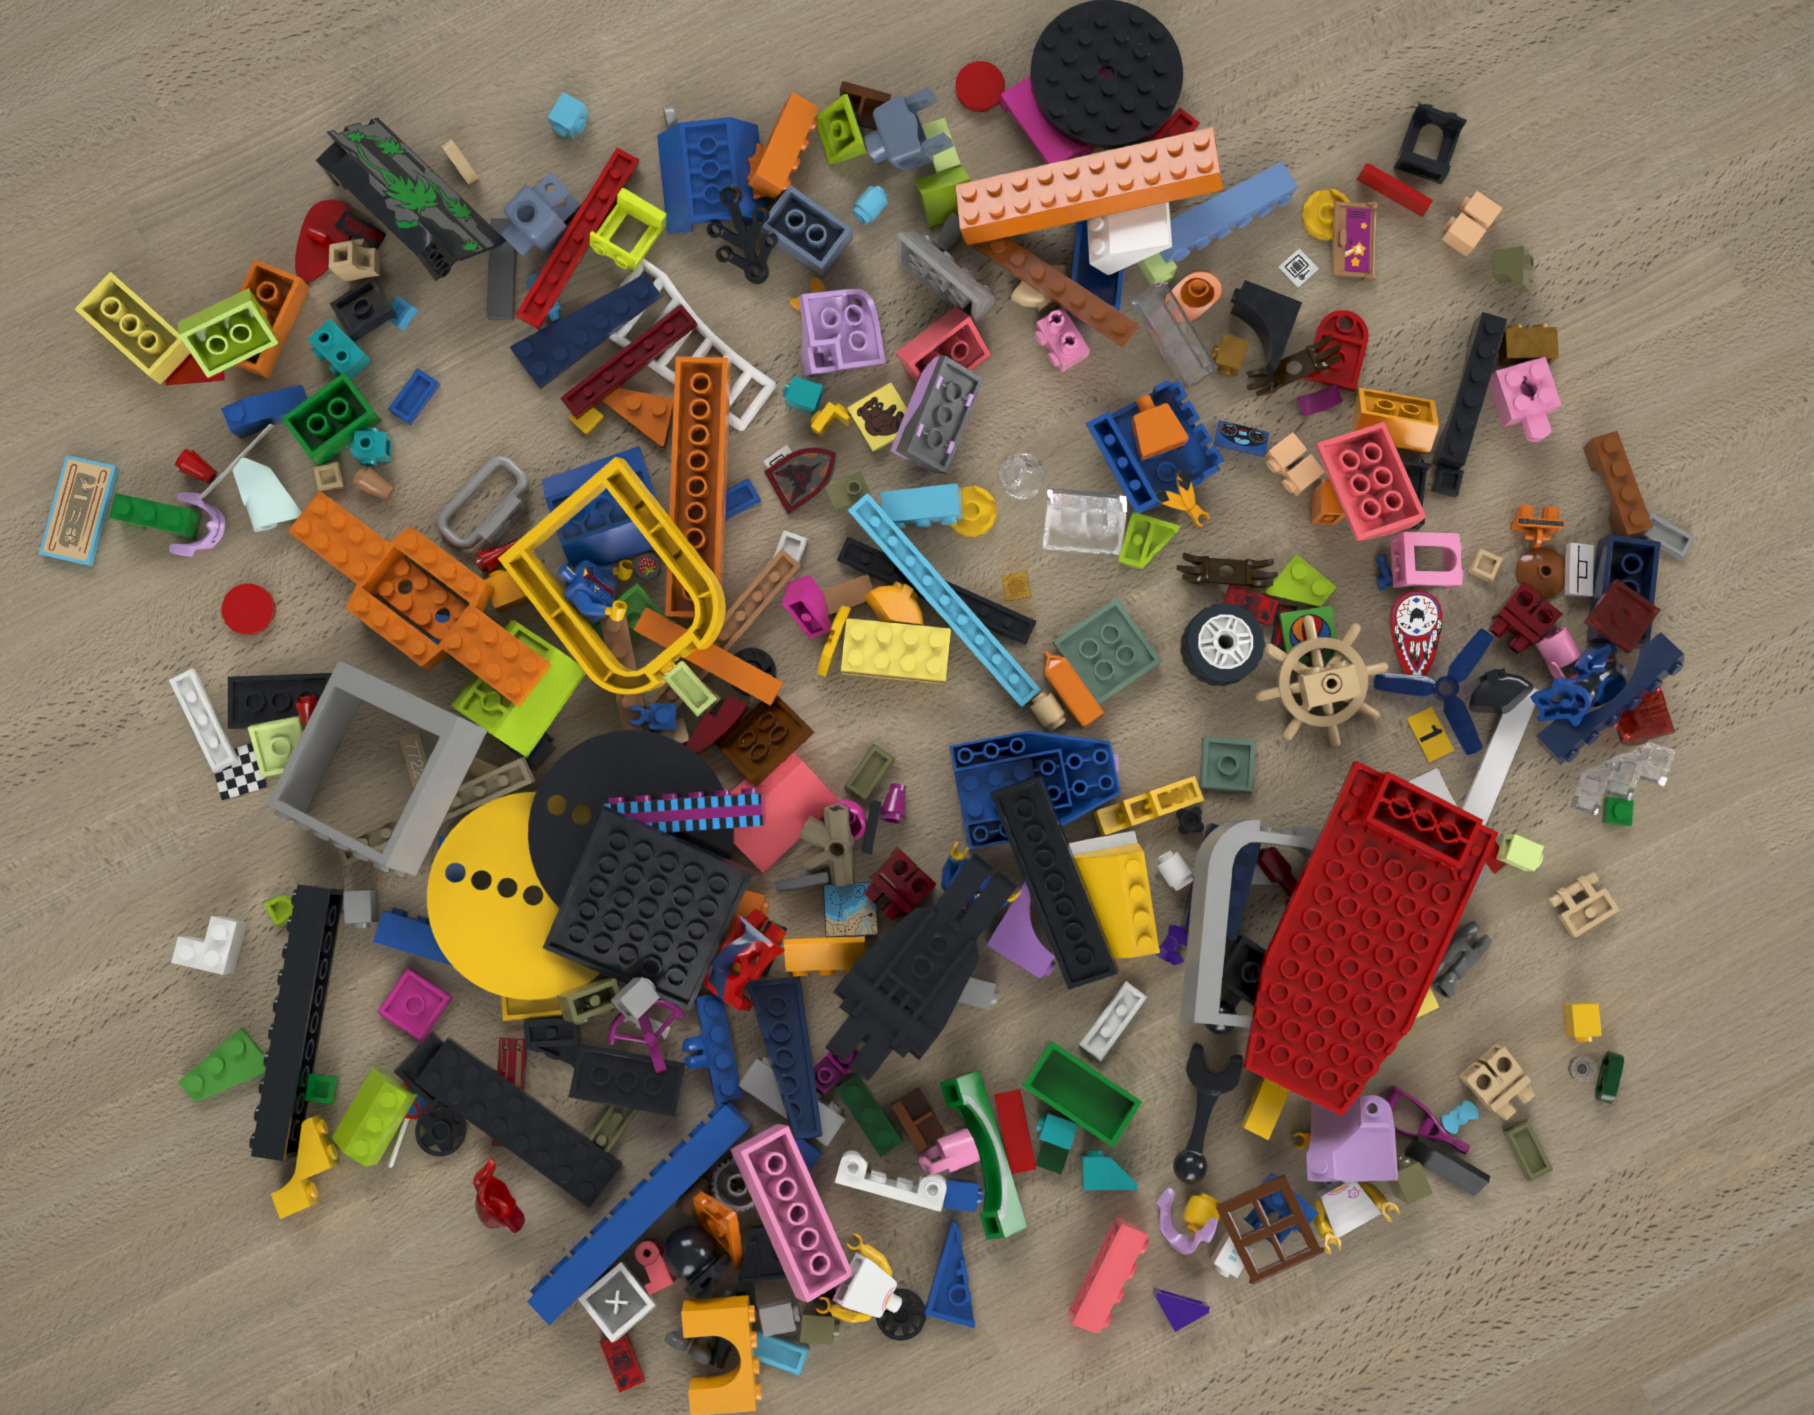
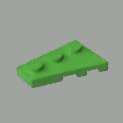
(225, 1067)

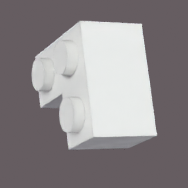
(218, 950)

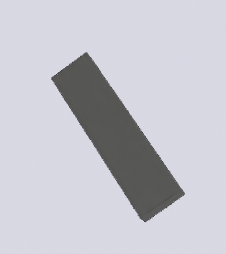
(501, 276)

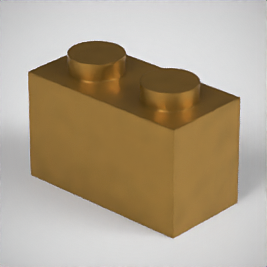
(1528, 344)

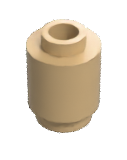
(1048, 711)

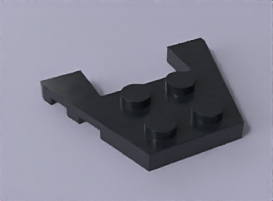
(762, 1264)

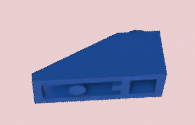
(259, 411)

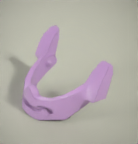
(215, 525)
(1181, 1241)

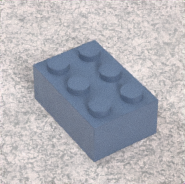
(807, 231)

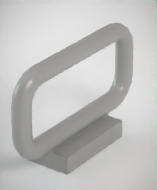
(501, 518)

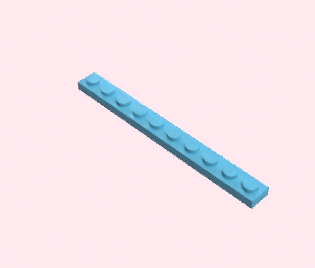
(944, 600)

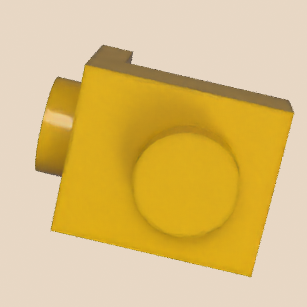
(824, 418)

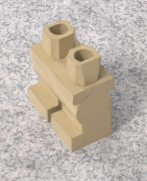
(1499, 1084)

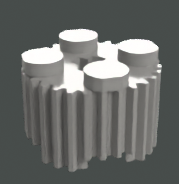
(725, 1190)

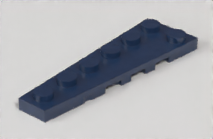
(574, 336)
(786, 1039)

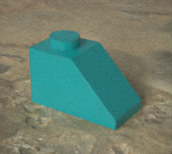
(1103, 1173)

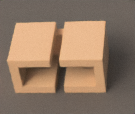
(1471, 224)
(1284, 455)

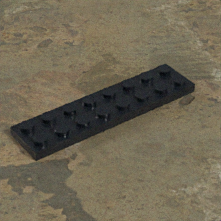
(1054, 882)
(518, 1122)

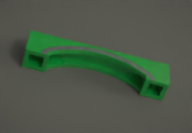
(1002, 1208)

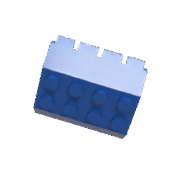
(1145, 478)

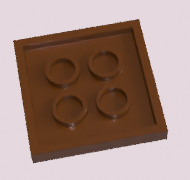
(764, 739)

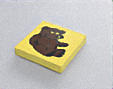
(879, 416)

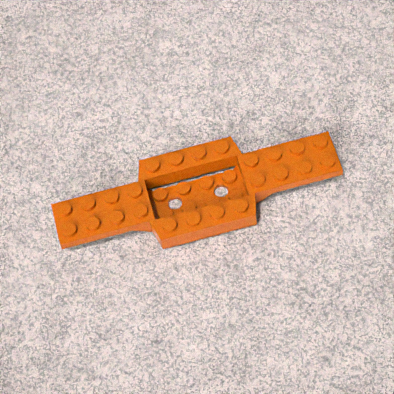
(380, 570)

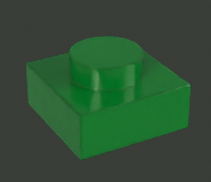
(1618, 811)
(321, 1088)

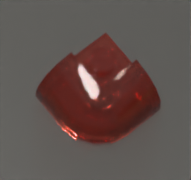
(1646, 721)

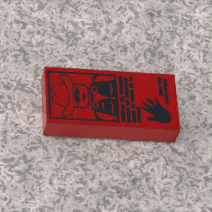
(1260, 606)
(622, 1362)

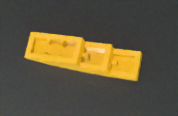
(1148, 806)

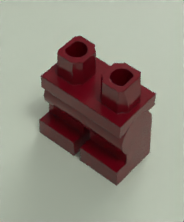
(1522, 620)
(901, 882)

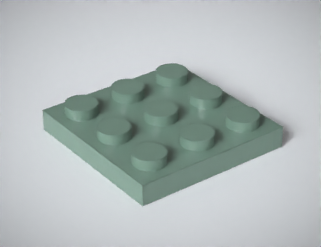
(1107, 651)

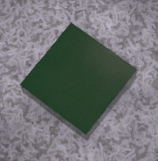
(1052, 1157)

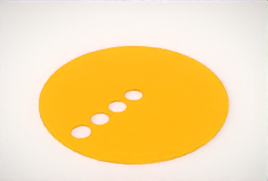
(495, 937)

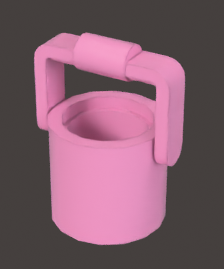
(1558, 651)
(955, 1151)

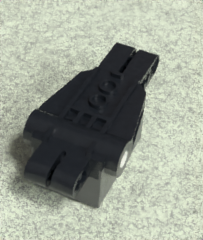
(916, 973)

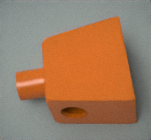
(1156, 429)

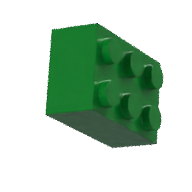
(329, 419)

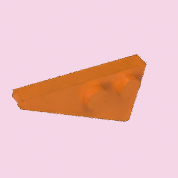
(645, 411)

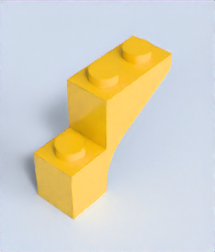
(313, 1157)

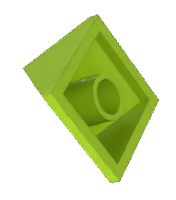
(840, 132)
(939, 194)

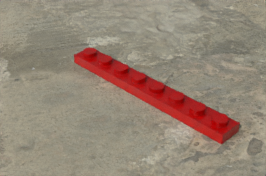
(577, 239)

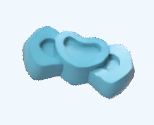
(1459, 1116)

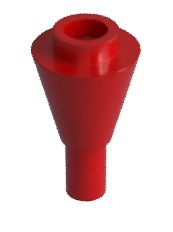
(488, 559)
(306, 707)

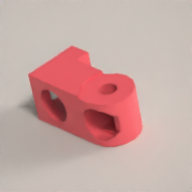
(651, 1256)

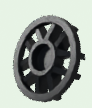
(903, 1317)

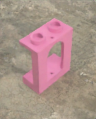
(1404, 560)

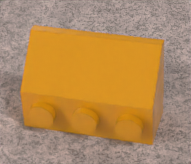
(1408, 418)
(822, 954)

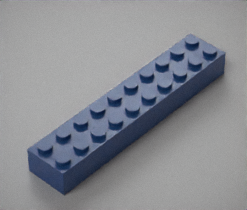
(635, 1216)

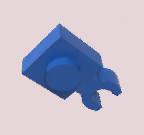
(659, 716)

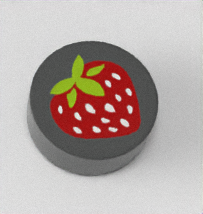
(647, 566)

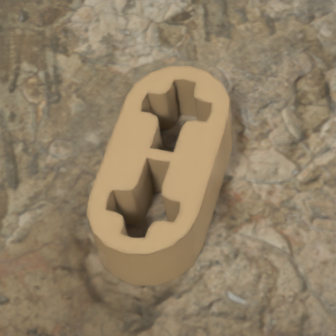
(459, 162)

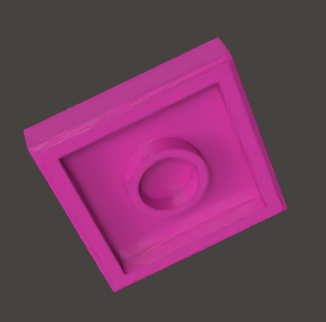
(415, 1004)

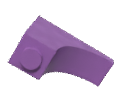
(1017, 940)

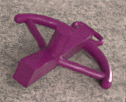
(648, 1033)

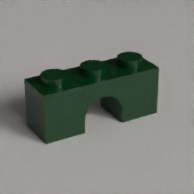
(869, 1114)

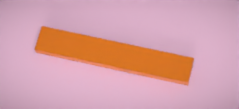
(712, 659)

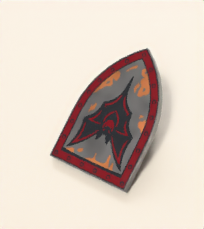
(801, 476)

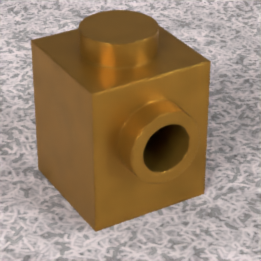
(1229, 355)

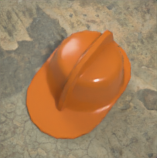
(1197, 292)

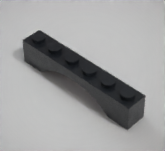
(1476, 374)

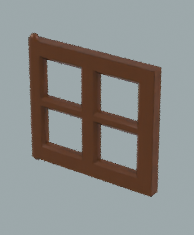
(1269, 1229)

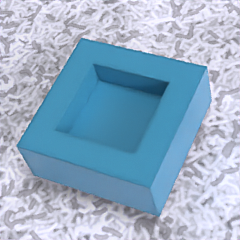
(405, 312)

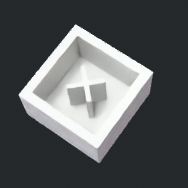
(618, 1302)

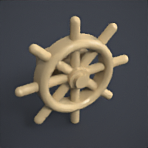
(1320, 684)

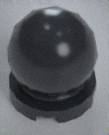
(693, 1257)

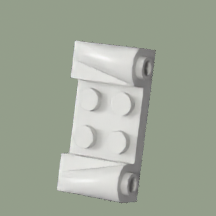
(928, 1192)

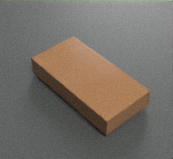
(848, 594)

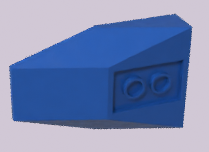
(1074, 769)

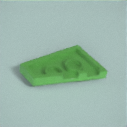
(636, 603)

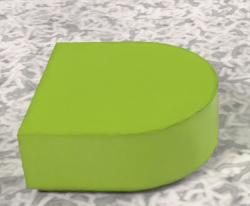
(279, 909)

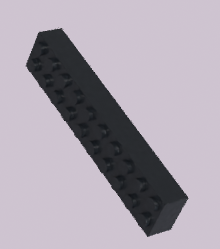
(296, 1021)

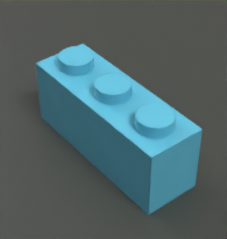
(923, 505)

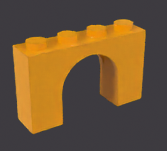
(731, 1320)

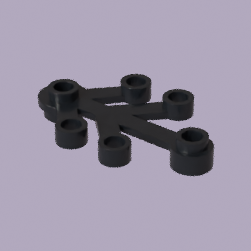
(744, 240)

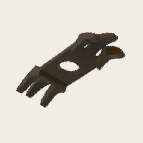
(1307, 358)
(1242, 569)

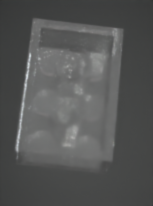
(1084, 521)

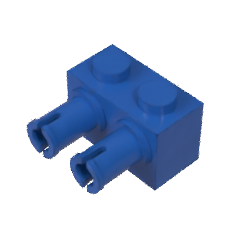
(1276, 1203)

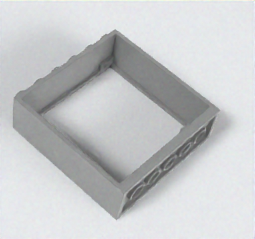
(433, 791)

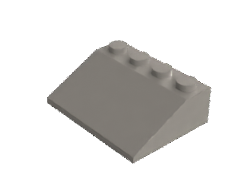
(943, 276)

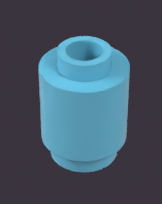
(870, 204)

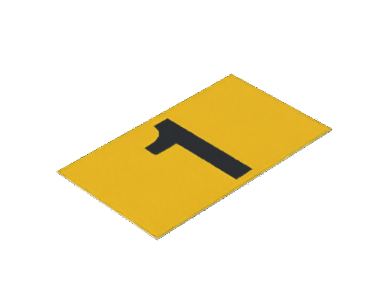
(1430, 734)

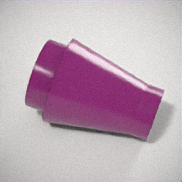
(894, 804)

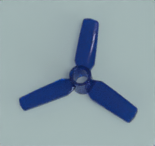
(1454, 707)

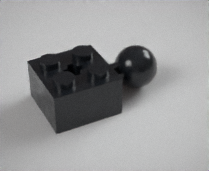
(1241, 955)

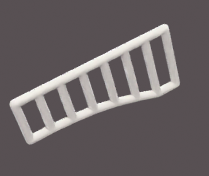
(711, 339)

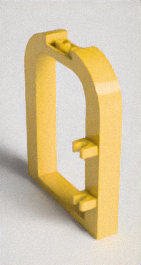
(669, 544)

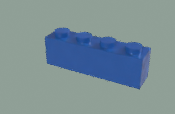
(408, 935)

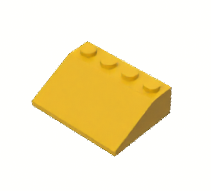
(1121, 898)

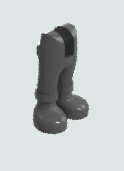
(1470, 956)
(700, 1348)

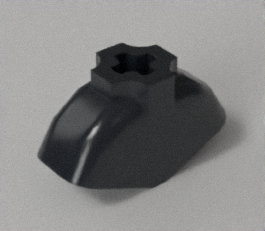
(1499, 692)

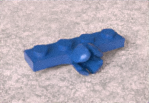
(714, 1049)

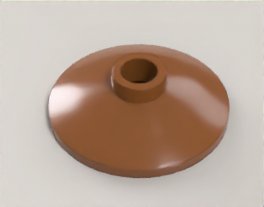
(1529, 571)

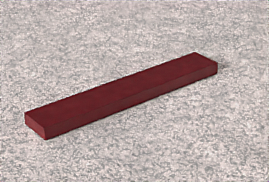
(629, 361)

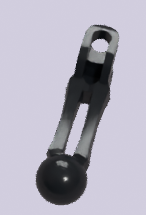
(1190, 1164)

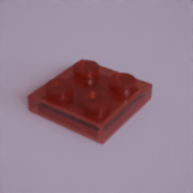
(1622, 616)

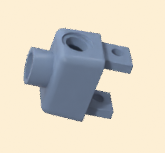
(901, 133)
(538, 217)

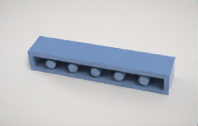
(1229, 210)

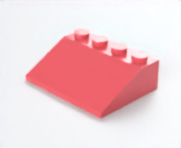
(1371, 482)
(790, 799)

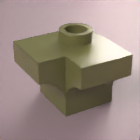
(1513, 266)
(847, 491)

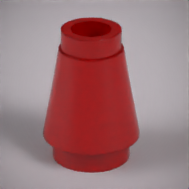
(195, 466)

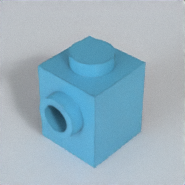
(568, 116)

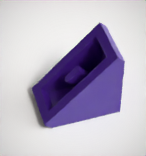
(1180, 1309)

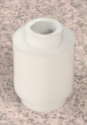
(1174, 870)

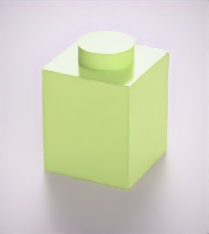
(1157, 270)
(1520, 852)

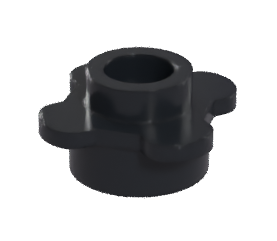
(1195, 815)

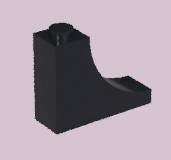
(1269, 316)

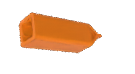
(1071, 690)

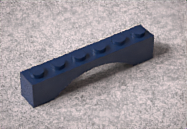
(1654, 664)

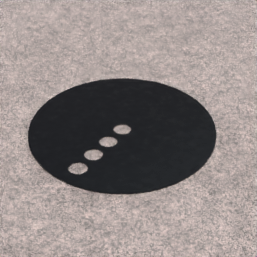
(608, 767)

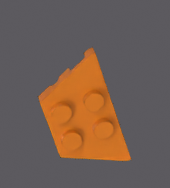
(721, 1224)

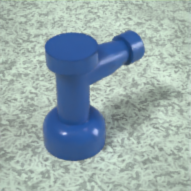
(1386, 577)

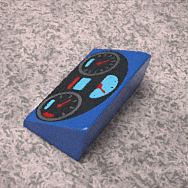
(1241, 438)

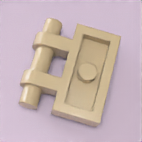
(1587, 912)

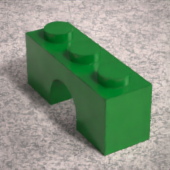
(155, 515)

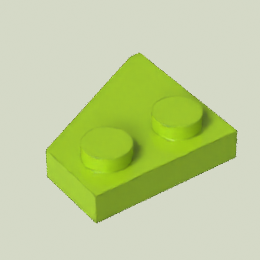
(1144, 539)
(1301, 584)

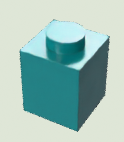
(803, 395)
(1056, 1129)

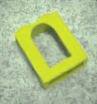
(641, 210)

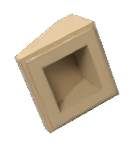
(681, 732)

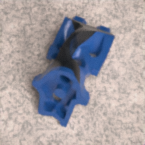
(1598, 683)

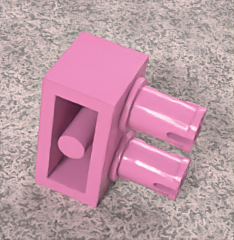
(1061, 339)

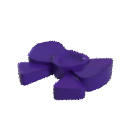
(1172, 942)

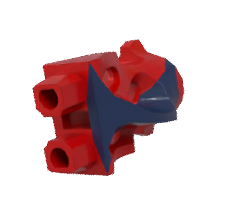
(743, 947)

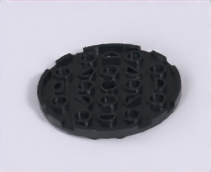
(1097, 109)

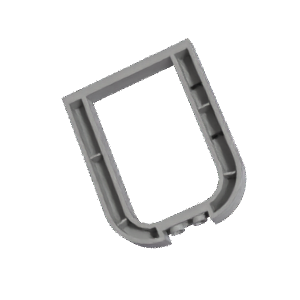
(1210, 913)

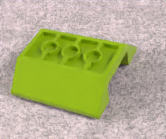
(526, 724)

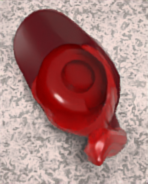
(494, 1202)

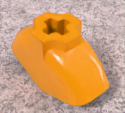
(895, 604)

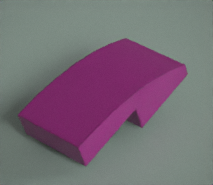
(830, 1071)

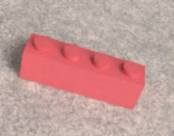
(1107, 1276)

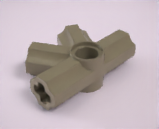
(825, 850)

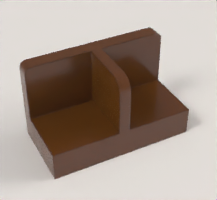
(864, 102)
(918, 1119)

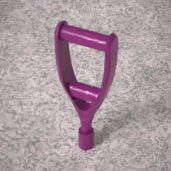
(1428, 1123)

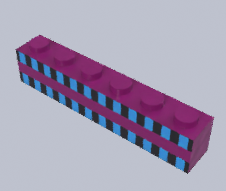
(696, 810)

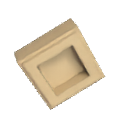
(329, 477)
(1485, 565)

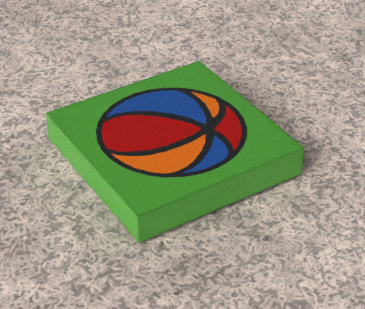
(1294, 631)

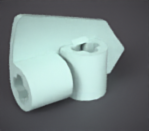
(263, 495)

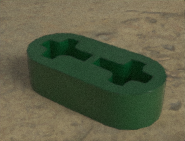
(1609, 1077)

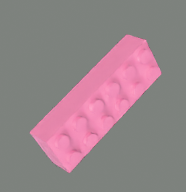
(792, 1212)

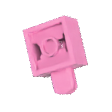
(1519, 403)

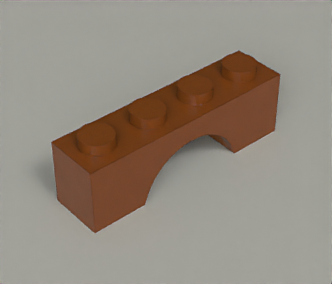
(1610, 462)

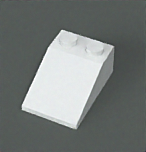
(1128, 237)

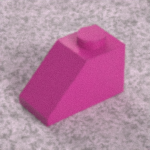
(807, 606)

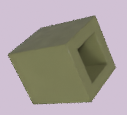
(819, 1328)

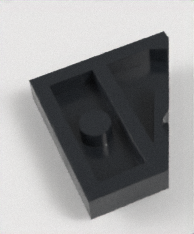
(553, 1037)

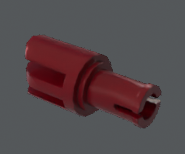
(1276, 869)

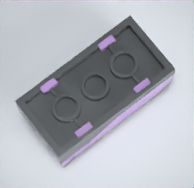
(937, 414)

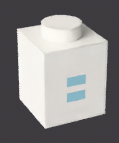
(1227, 1258)

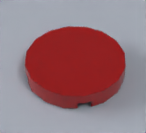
(979, 86)
(248, 609)

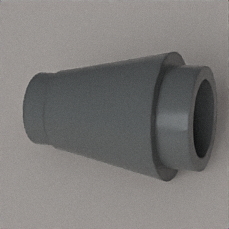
(949, 234)

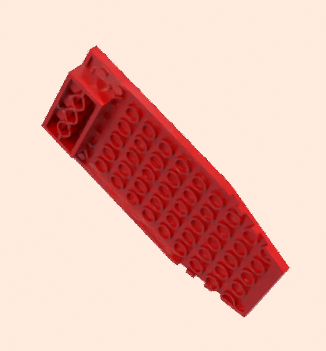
(1362, 936)

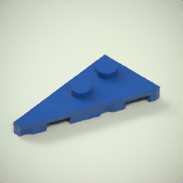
(949, 1292)

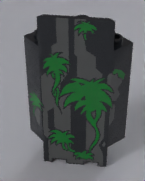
(407, 196)

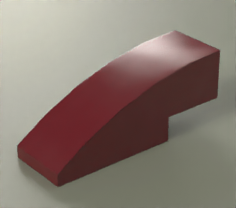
(713, 729)

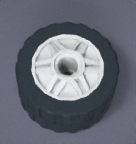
(1237, 630)

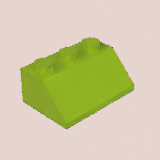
(227, 333)
(373, 1117)

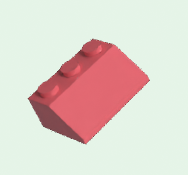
(949, 336)

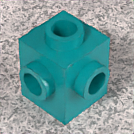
(371, 446)

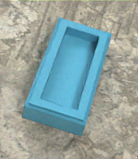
(780, 1353)

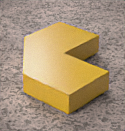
(830, 648)

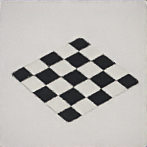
(241, 776)

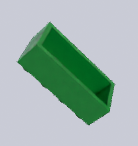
(1081, 1093)

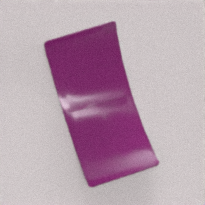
(1320, 400)

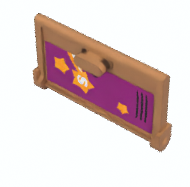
(1358, 240)

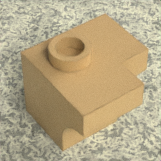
(354, 260)

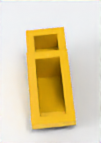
(1264, 1108)

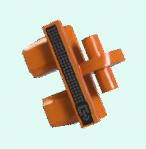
(1525, 521)

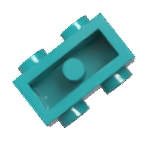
(338, 349)

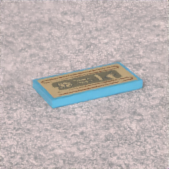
(79, 510)

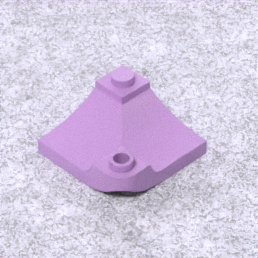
(839, 332)
(1353, 1145)

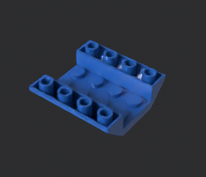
(699, 163)
(602, 528)

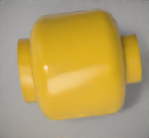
(1199, 1211)

